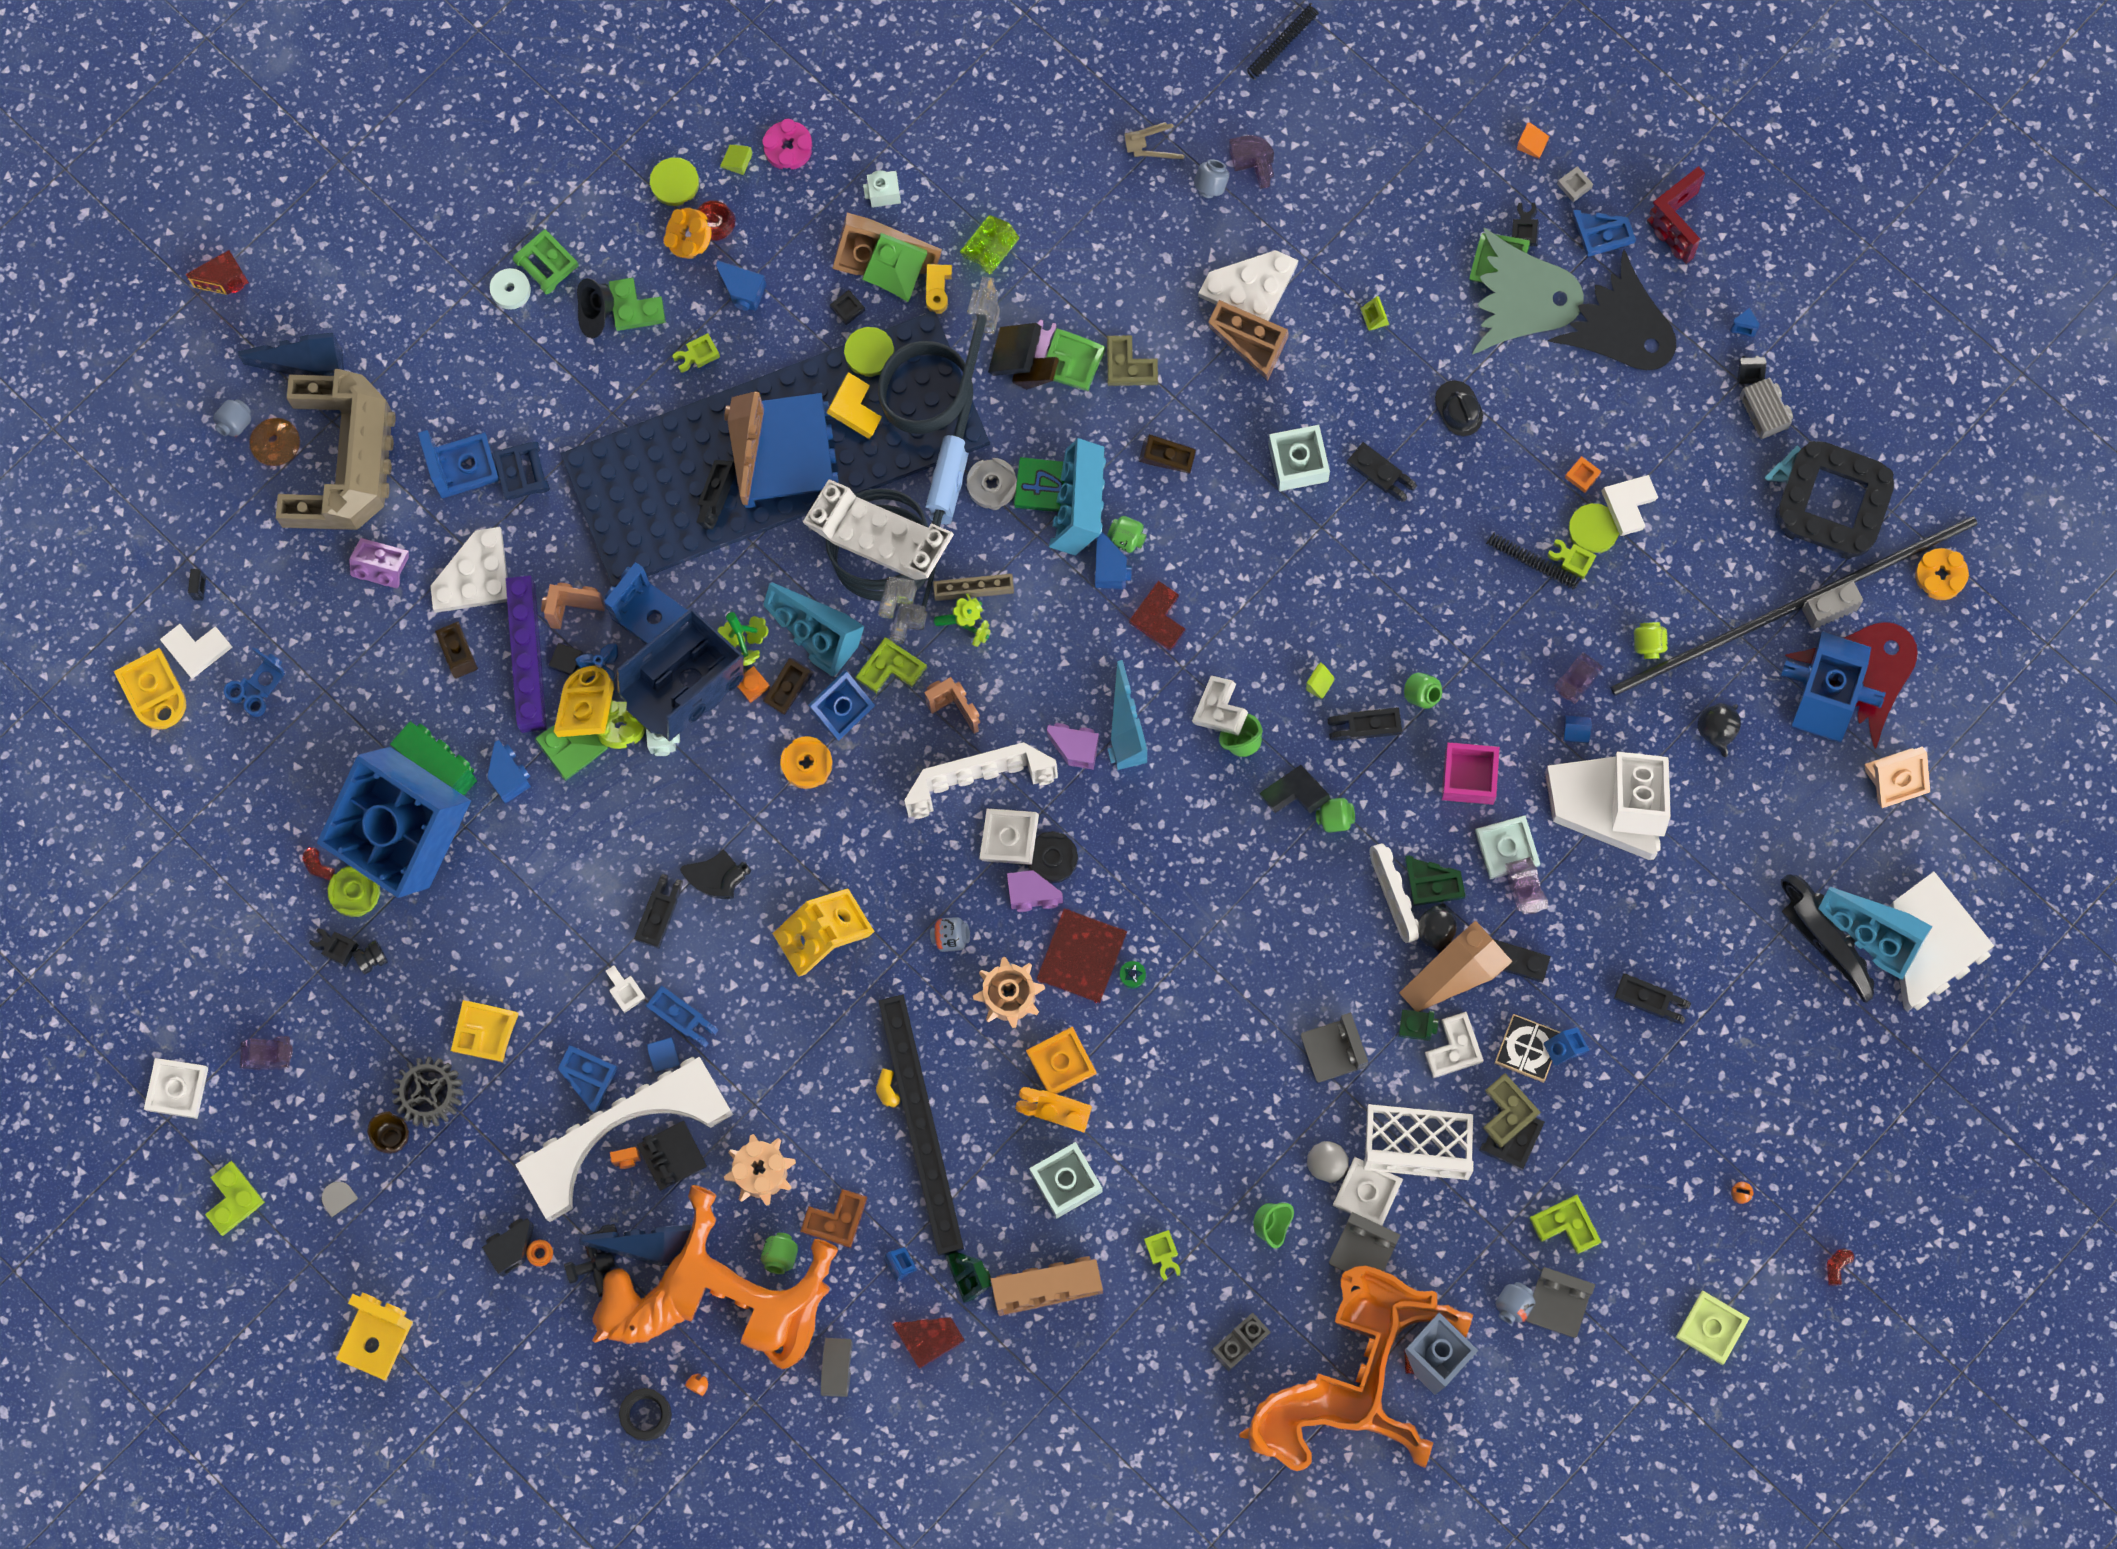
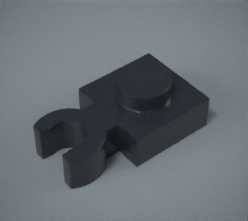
(1526, 226)
(336, 948)

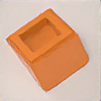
(1532, 141)

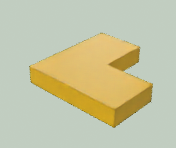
(848, 408)

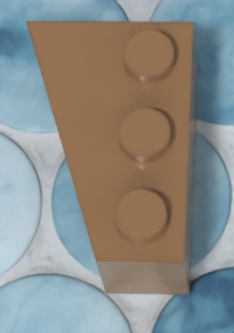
(1249, 336)

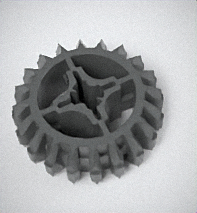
(419, 1097)

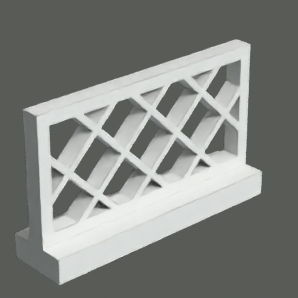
(1422, 1163)

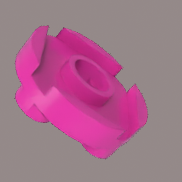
(787, 131)

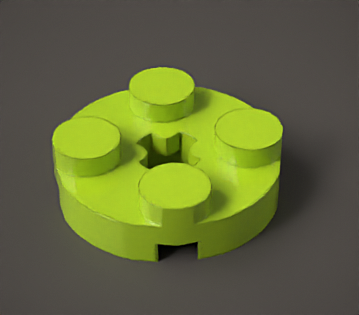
(626, 734)

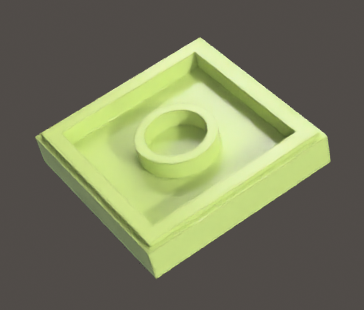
(1712, 1327)

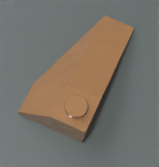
(859, 240)
(744, 425)
(1463, 964)

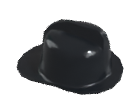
(594, 305)
(1459, 408)

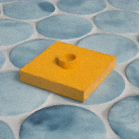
(1061, 1061)

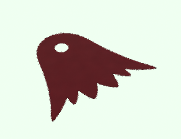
(1884, 671)

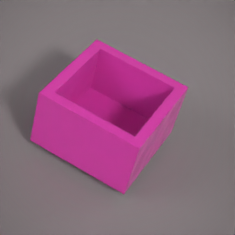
(1470, 773)

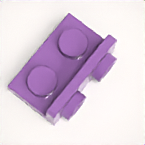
(378, 563)

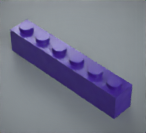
(526, 654)

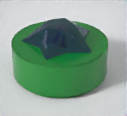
(1132, 974)

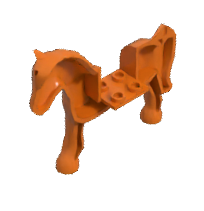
(1377, 1311)
(778, 1316)

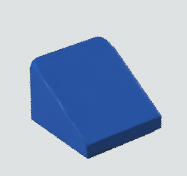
(663, 1054)

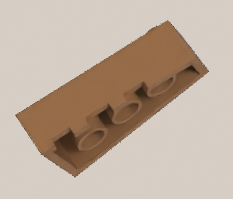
(1046, 1286)

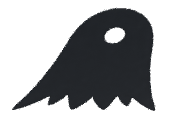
(1623, 324)

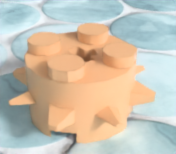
(1007, 978)
(763, 1184)

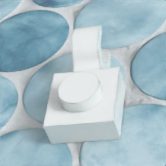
(625, 991)

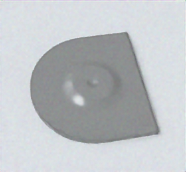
(337, 1197)

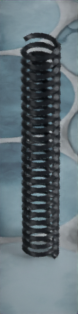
(1284, 42)
(1535, 565)

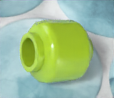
(1650, 640)

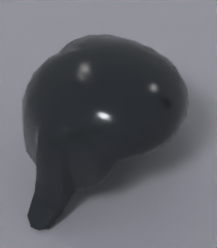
(1719, 725)
(1437, 927)

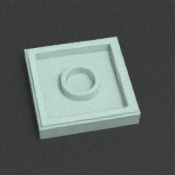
(1504, 844)

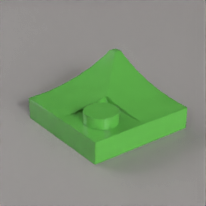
(1482, 265)
(895, 266)
(1077, 359)
(570, 752)

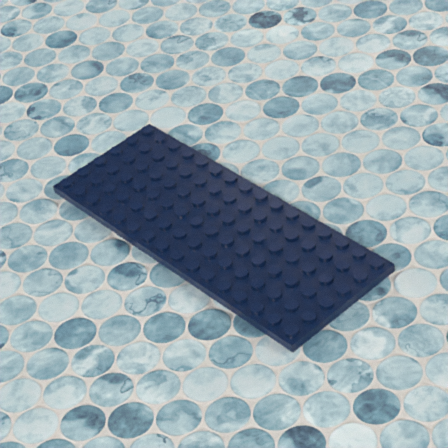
(648, 478)

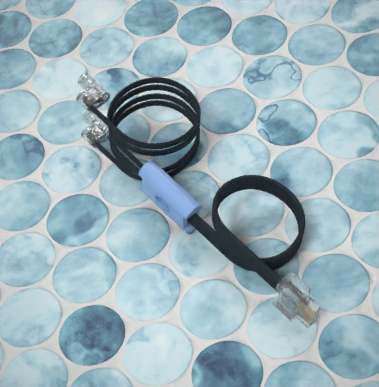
(946, 476)

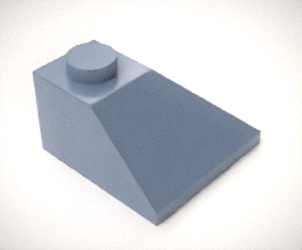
(1439, 1353)

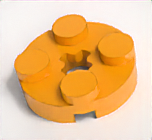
(676, 228)
(1932, 584)
(796, 752)

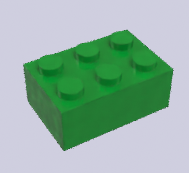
(434, 757)

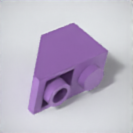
(1075, 746)
(1031, 890)

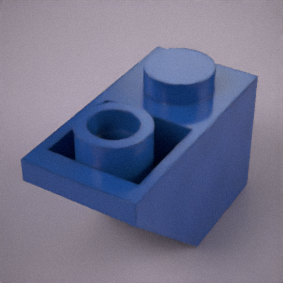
(505, 775)

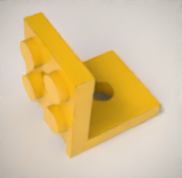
(822, 929)
(378, 1322)

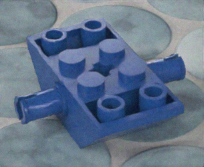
(1826, 708)

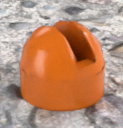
(1742, 1198)
(697, 1384)

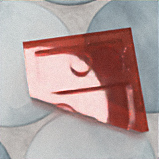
(929, 1338)

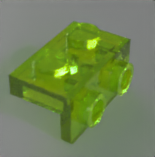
(990, 243)

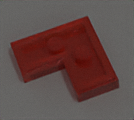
(1152, 617)

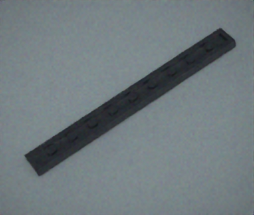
(921, 1125)

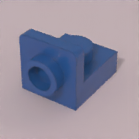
(1566, 1046)

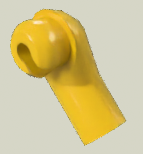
(885, 1091)

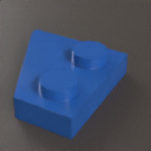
(1602, 232)
(587, 1075)

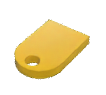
(151, 688)
(584, 705)

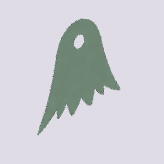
(1524, 295)

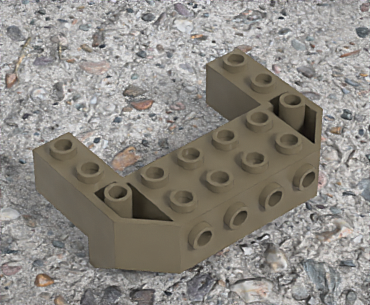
(361, 458)

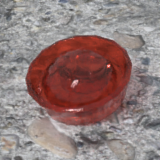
(719, 217)

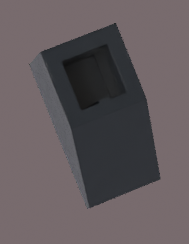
(510, 1248)

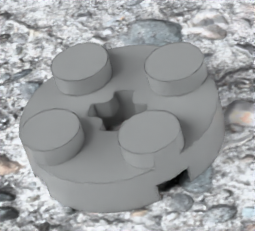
(990, 469)

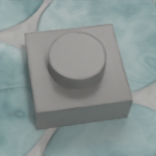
(1575, 184)

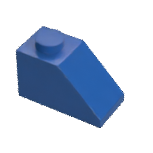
(742, 285)
(1110, 565)

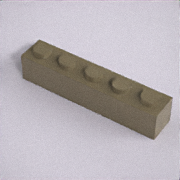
(973, 586)

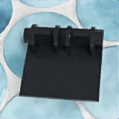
(671, 1155)

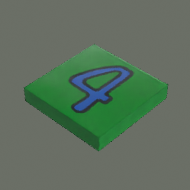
(1038, 484)

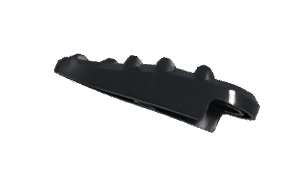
(1825, 935)

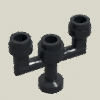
(600, 1263)

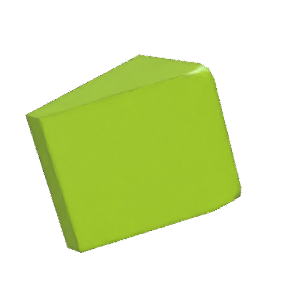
(737, 158)
(1320, 681)

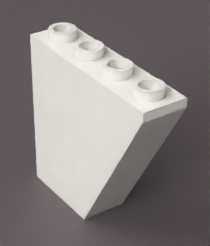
(1583, 802)
(1949, 947)

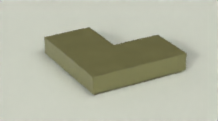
(1124, 369)
(1515, 1113)

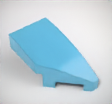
(1782, 469)

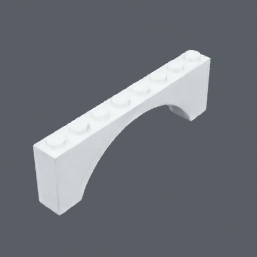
(554, 1168)

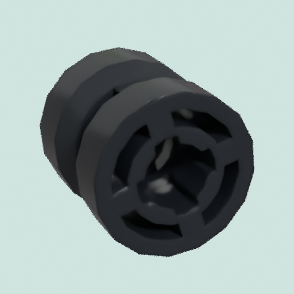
(371, 956)

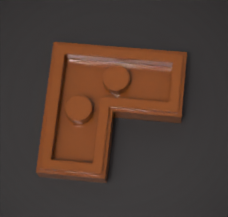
(841, 1225)

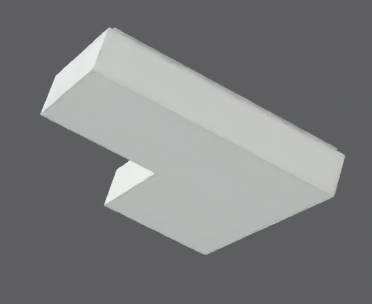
(1623, 502)
(195, 655)
(1214, 710)
(1462, 1047)

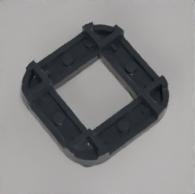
(1823, 532)

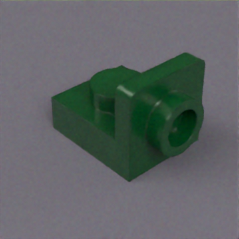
(1418, 1025)

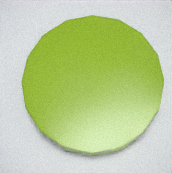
(674, 181)
(868, 351)
(1593, 528)
(352, 892)

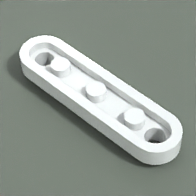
(1392, 888)

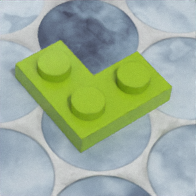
(239, 1201)

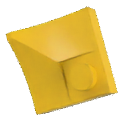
(483, 1031)

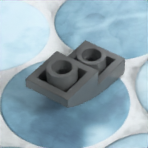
(1240, 1341)
(836, 1367)

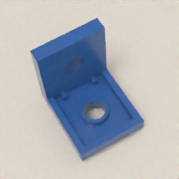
(446, 463)
(636, 600)

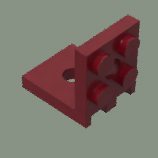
(1669, 225)

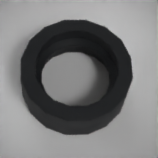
(626, 1406)

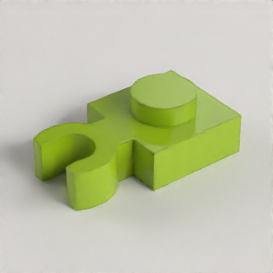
(700, 351)
(1575, 560)
(1162, 1250)

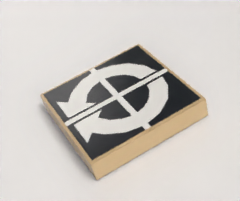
(1525, 1049)

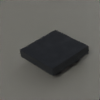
(1014, 349)

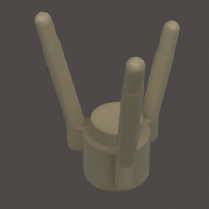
(1136, 141)

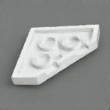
(1251, 284)
(474, 574)

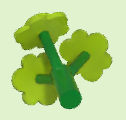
(965, 615)
(733, 633)

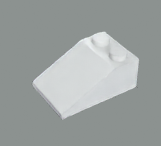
(1641, 794)

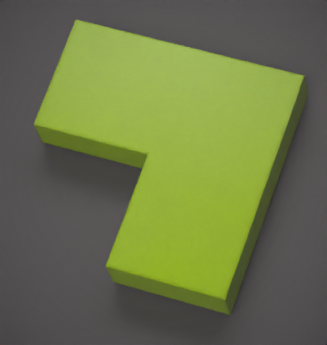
(890, 659)
(1567, 1217)

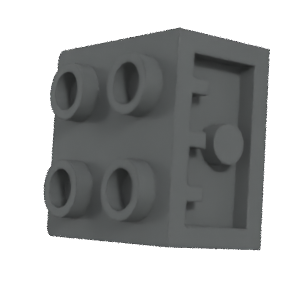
(1334, 1049)
(1363, 1245)
(1560, 1302)

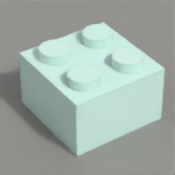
(1299, 458)
(1066, 1180)

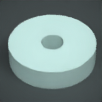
(502, 281)

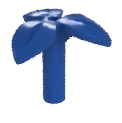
(607, 655)

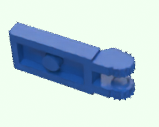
(679, 1015)

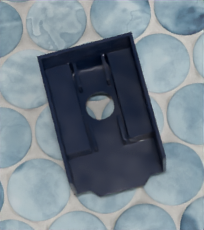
(653, 683)

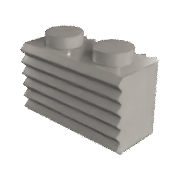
(1766, 408)
(1832, 604)

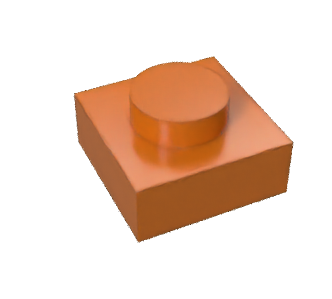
(1583, 474)
(753, 685)
(625, 1158)

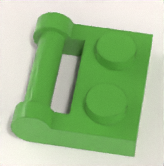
(552, 255)

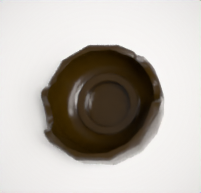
(388, 1132)

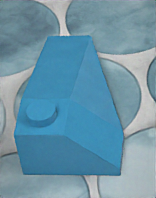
(821, 630)
(1127, 734)
(1883, 931)

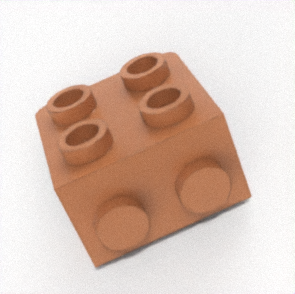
(564, 595)
(943, 693)

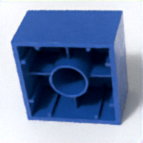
(393, 821)

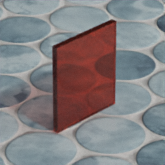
(1081, 955)

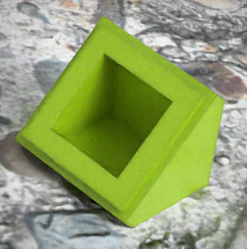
(1374, 314)

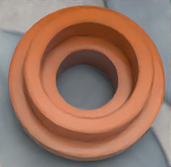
(531, 1253)

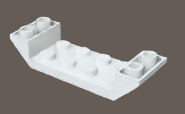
(876, 532)
(987, 765)

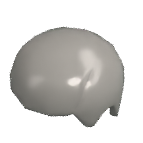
(1328, 1161)

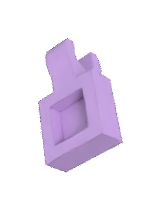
(1044, 341)

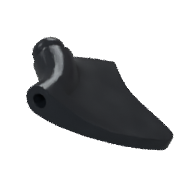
(716, 876)

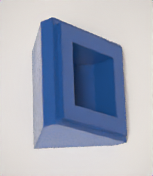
(1745, 324)
(1577, 729)
(900, 1263)

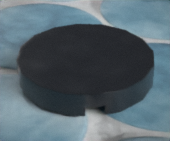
(1054, 857)

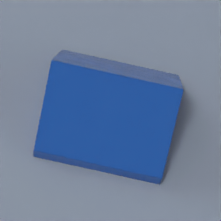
(840, 705)

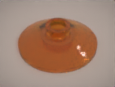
(275, 452)

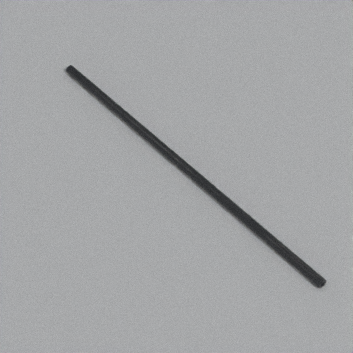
(1791, 606)

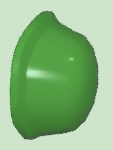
(1247, 741)
(1272, 1222)

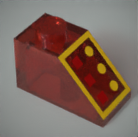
(219, 275)

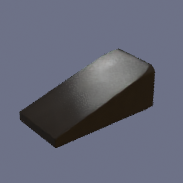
(1041, 372)
(1167, 454)
(456, 650)
(788, 685)

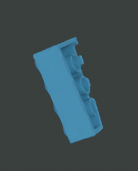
(1080, 497)

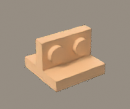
(1900, 776)

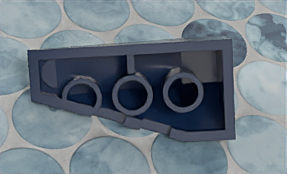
(311, 356)
(655, 1247)

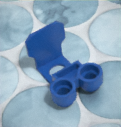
(251, 689)

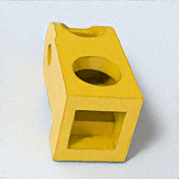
(935, 287)

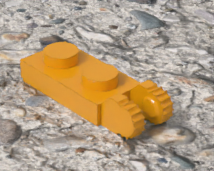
(1054, 1108)

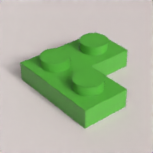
(631, 312)

